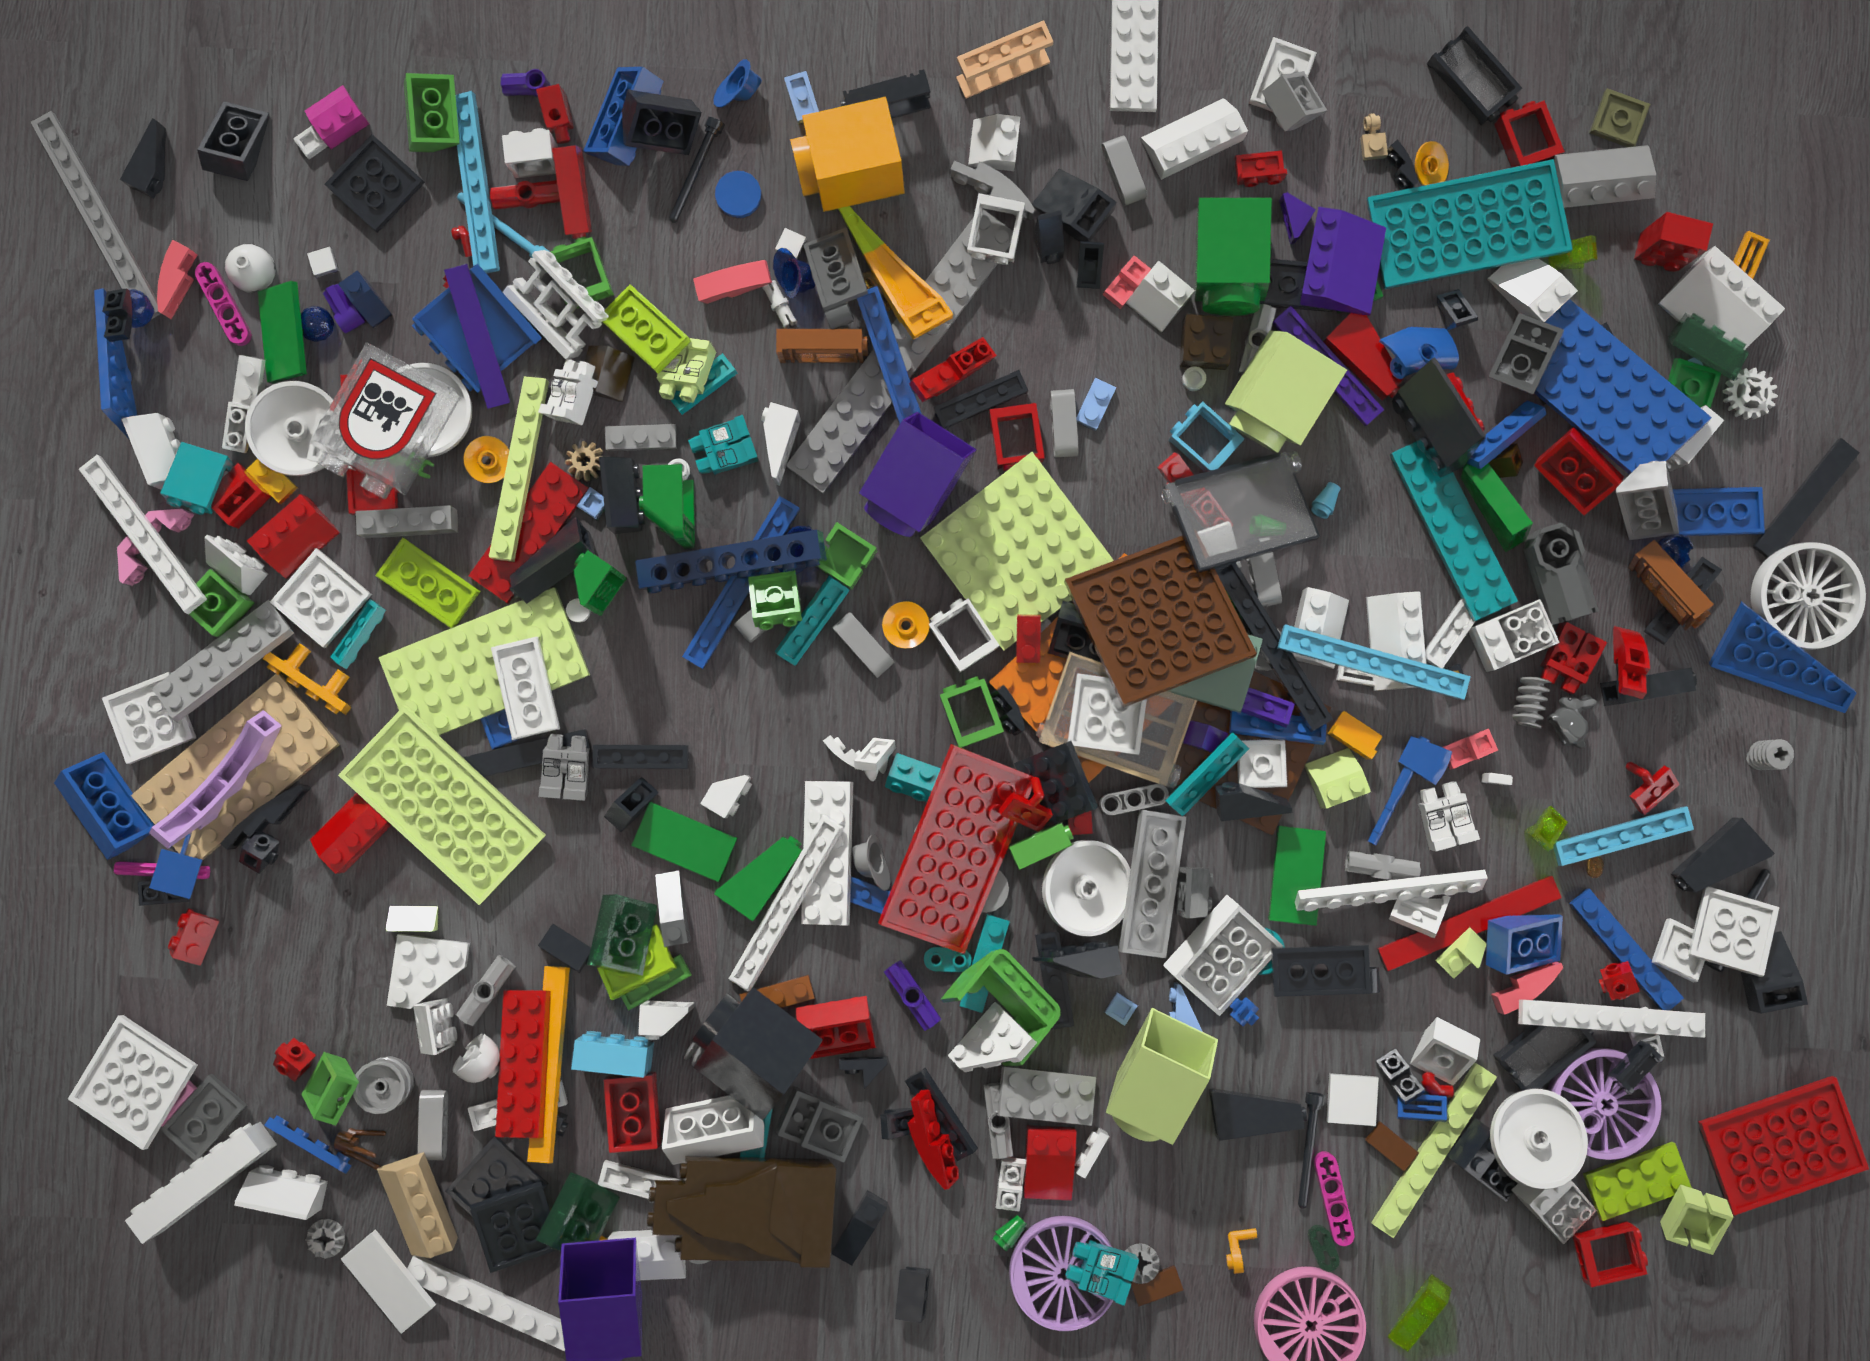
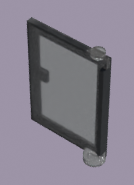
(1241, 510)

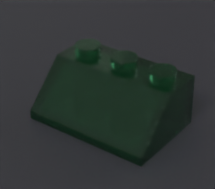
(1709, 345)
(622, 934)
(577, 1213)

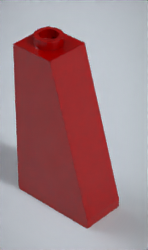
(572, 190)
(1361, 352)

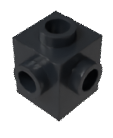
(259, 851)

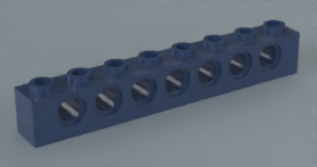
(649, 569)

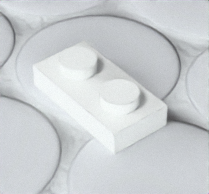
(1095, 1144)

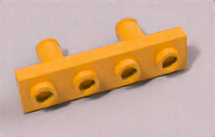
(315, 691)

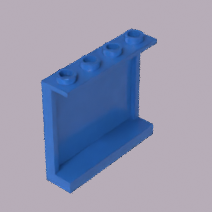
(506, 326)

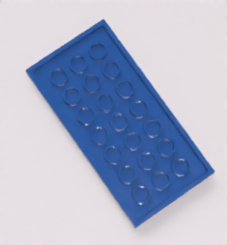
(1615, 394)

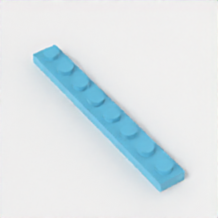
(475, 184)
(1374, 662)

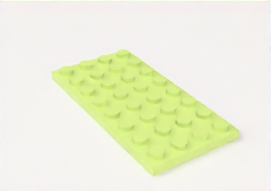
(454, 676)
(442, 805)

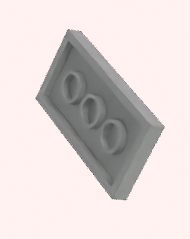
(1046, 1096)

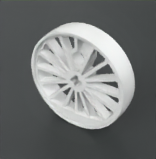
(1850, 603)

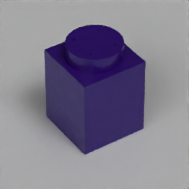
(915, 475)
(601, 1300)

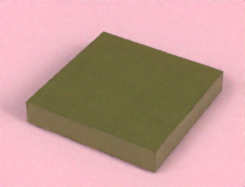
(1619, 118)

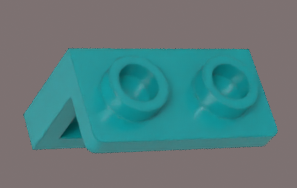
(912, 777)

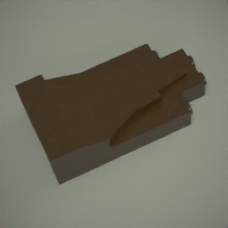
(748, 1209)

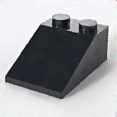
(233, 141)

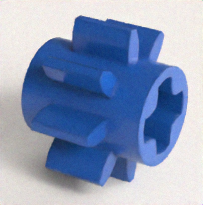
(1244, 1011)

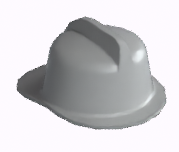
(871, 863)

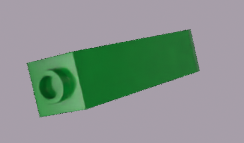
(1497, 506)
(758, 881)

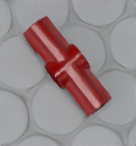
(512, 195)

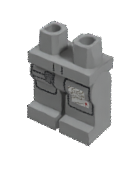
(565, 760)

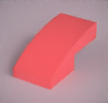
(1126, 282)
(1471, 748)

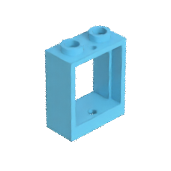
(1215, 420)

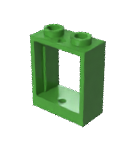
(582, 246)
(971, 684)
(1040, 845)
(323, 1095)

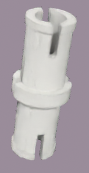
(779, 304)

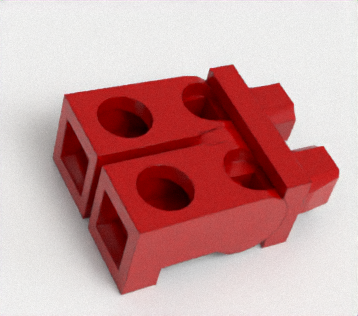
(1572, 657)

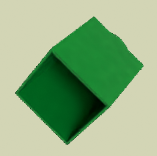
(1232, 254)

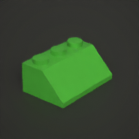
(431, 112)

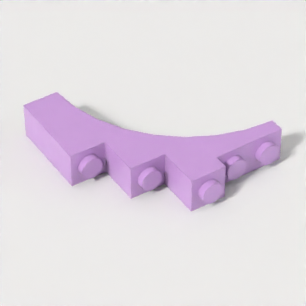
(226, 780)

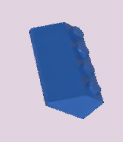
(607, 133)
(104, 805)

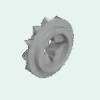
(332, 1230)
(1148, 1254)

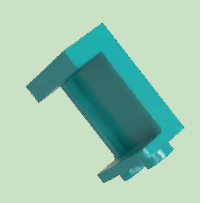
(195, 478)

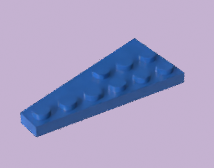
(114, 375)
(1768, 657)

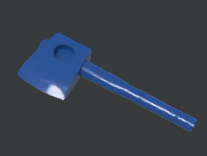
(1419, 758)

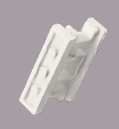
(543, 316)

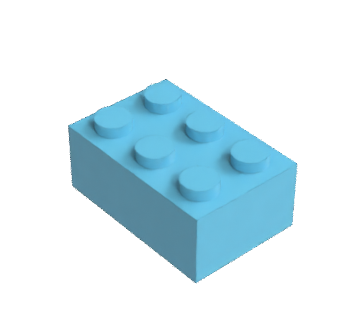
(612, 1054)

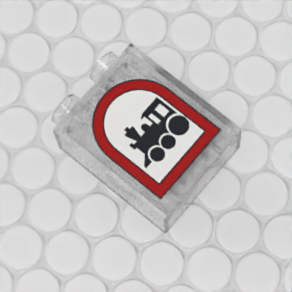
(383, 422)

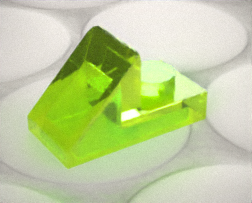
(1583, 251)
(1547, 829)

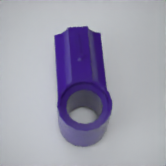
(523, 83)
(345, 312)

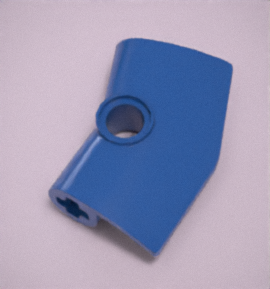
(1417, 347)

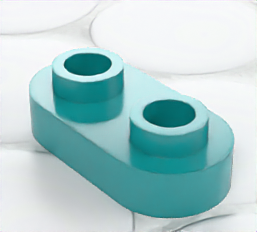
(947, 960)

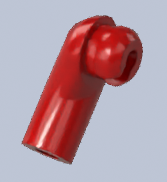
(463, 234)
(1433, 1088)

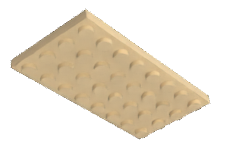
(296, 750)

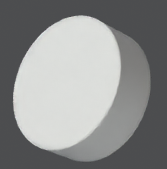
(1194, 378)
(576, 611)

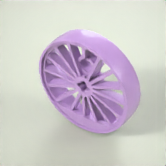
(1610, 1095)
(1020, 1285)

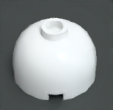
(250, 268)
(479, 1060)

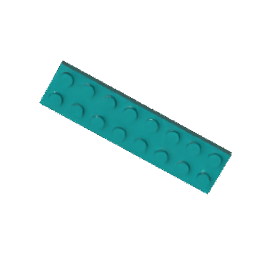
(1455, 534)

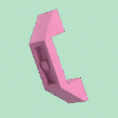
(130, 568)

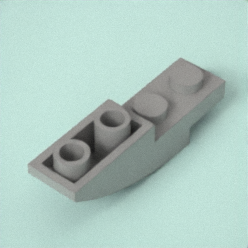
(989, 180)

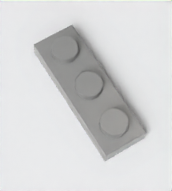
(641, 437)

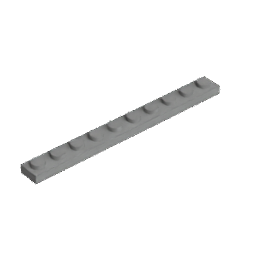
(91, 206)

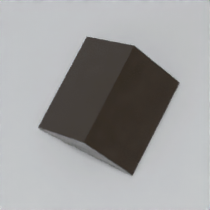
(610, 371)

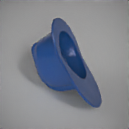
(738, 85)

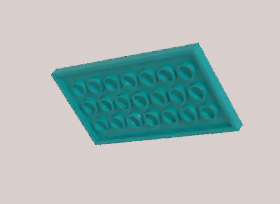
(1471, 224)

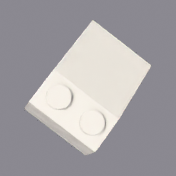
(1533, 288)
(780, 433)

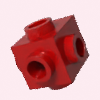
(1618, 980)
(293, 1059)

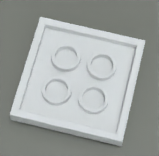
(320, 598)
(1101, 720)
(143, 722)
(1733, 931)

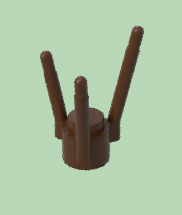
(348, 1144)

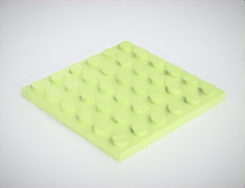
(1015, 548)

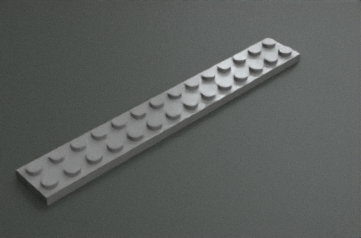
(866, 394)

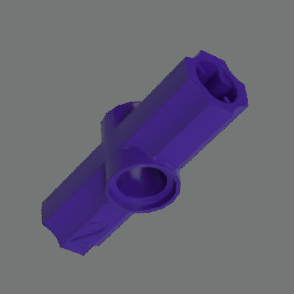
(921, 1008)

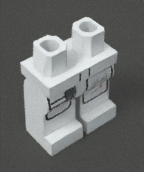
(570, 393)
(1446, 818)

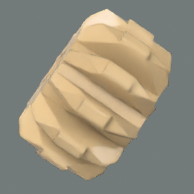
(576, 465)

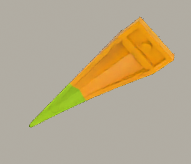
(909, 296)

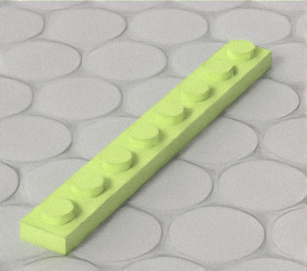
(518, 469)
(1433, 1150)

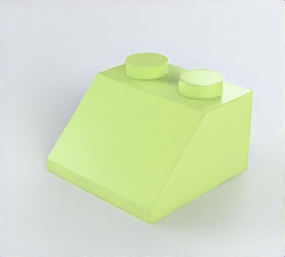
(1337, 778)

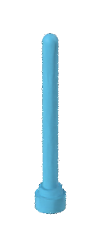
(510, 233)

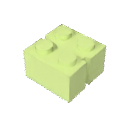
(1702, 1216)

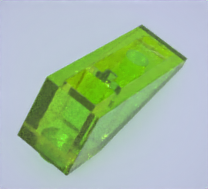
(1420, 1312)

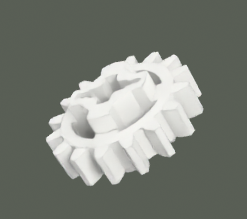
(1760, 396)

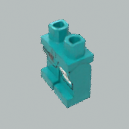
(725, 445)
(1103, 1270)

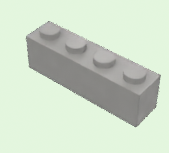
(407, 522)

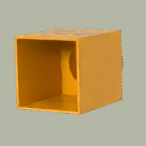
(849, 155)

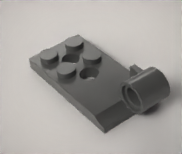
(836, 287)

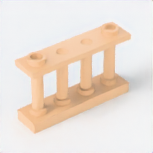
(1004, 59)

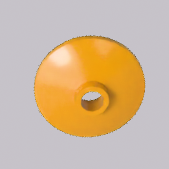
(1431, 163)
(489, 447)
(901, 613)

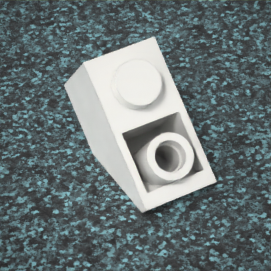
(723, 795)

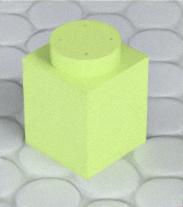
(1283, 391)
(1161, 1078)

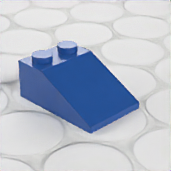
(1523, 942)

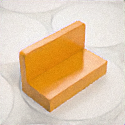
(1355, 735)

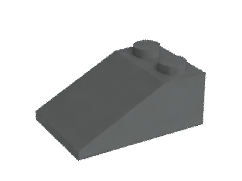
(1193, 891)

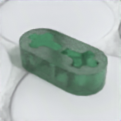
(1328, 1246)

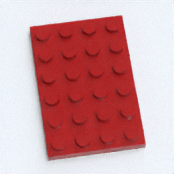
(1783, 1145)

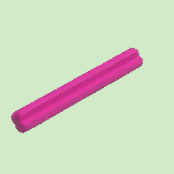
(148, 869)

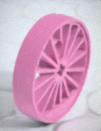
(1314, 1315)

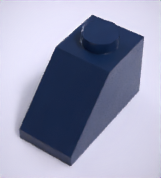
(365, 298)

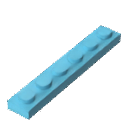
(1622, 836)

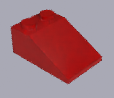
(1049, 1162)

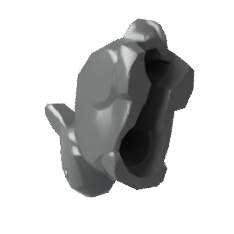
(1569, 721)

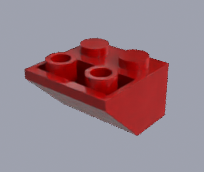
(238, 497)

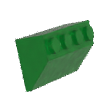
(596, 582)

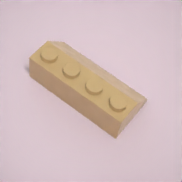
(418, 1206)

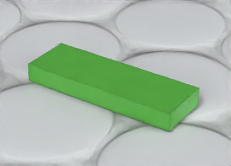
(658, 985)

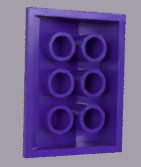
(1343, 262)

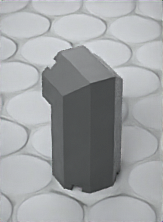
(1560, 572)

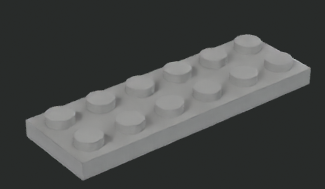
(222, 661)
(1152, 884)

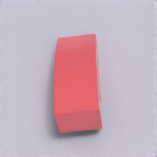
(173, 278)
(732, 281)
(1526, 987)

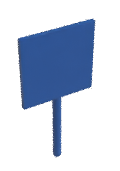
(176, 872)

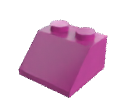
(336, 117)

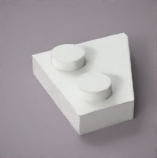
(1420, 914)

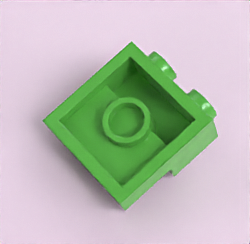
(775, 600)

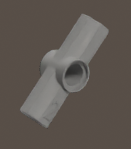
(1260, 326)
(1381, 866)
(477, 1002)
(999, 1135)

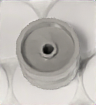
(373, 1076)

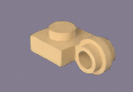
(1373, 144)

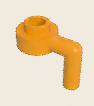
(1234, 1259)

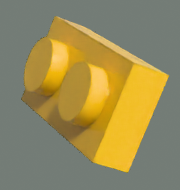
(276, 484)

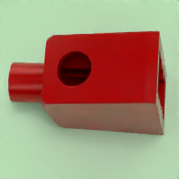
(554, 104)

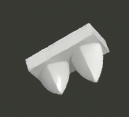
(875, 757)

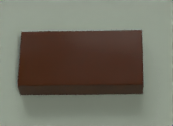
(1391, 1146)
(1164, 1284)

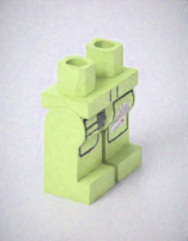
(687, 371)

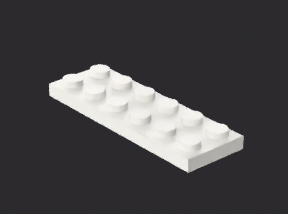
(1134, 55)
(829, 894)

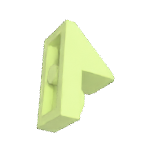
(1465, 950)

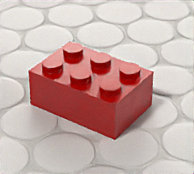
(1673, 241)
(1579, 471)
(632, 1112)

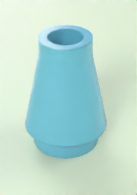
(1325, 501)

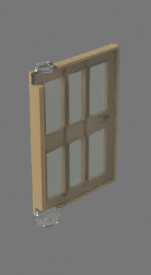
(1162, 733)

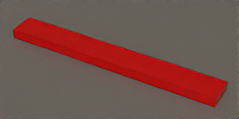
(1511, 904)

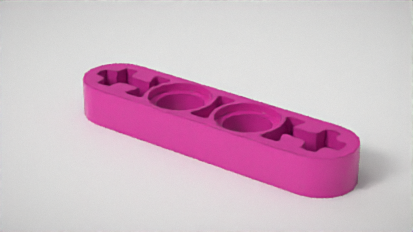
(222, 304)
(1331, 1199)

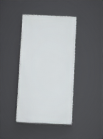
(525, 688)
(388, 1281)

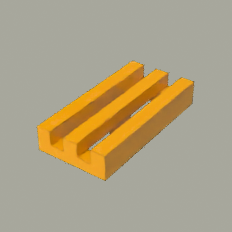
(1741, 250)

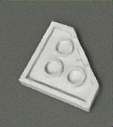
(423, 967)
(992, 1041)

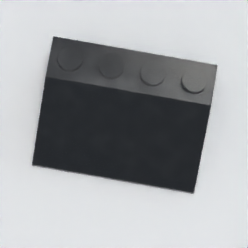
(1438, 419)

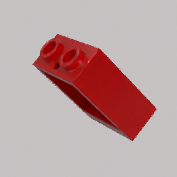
(1510, 142)
(1014, 413)
(1587, 1262)

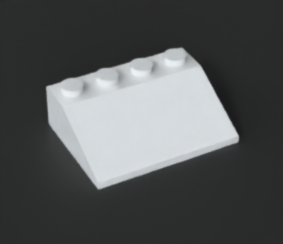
(1723, 297)
(1220, 954)

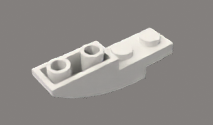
(247, 388)

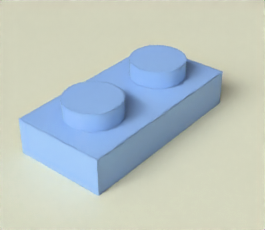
(801, 95)
(1095, 404)

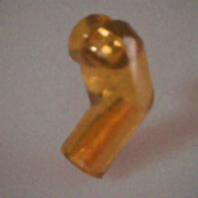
(1595, 867)

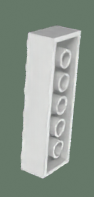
(200, 1181)

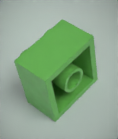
(223, 605)

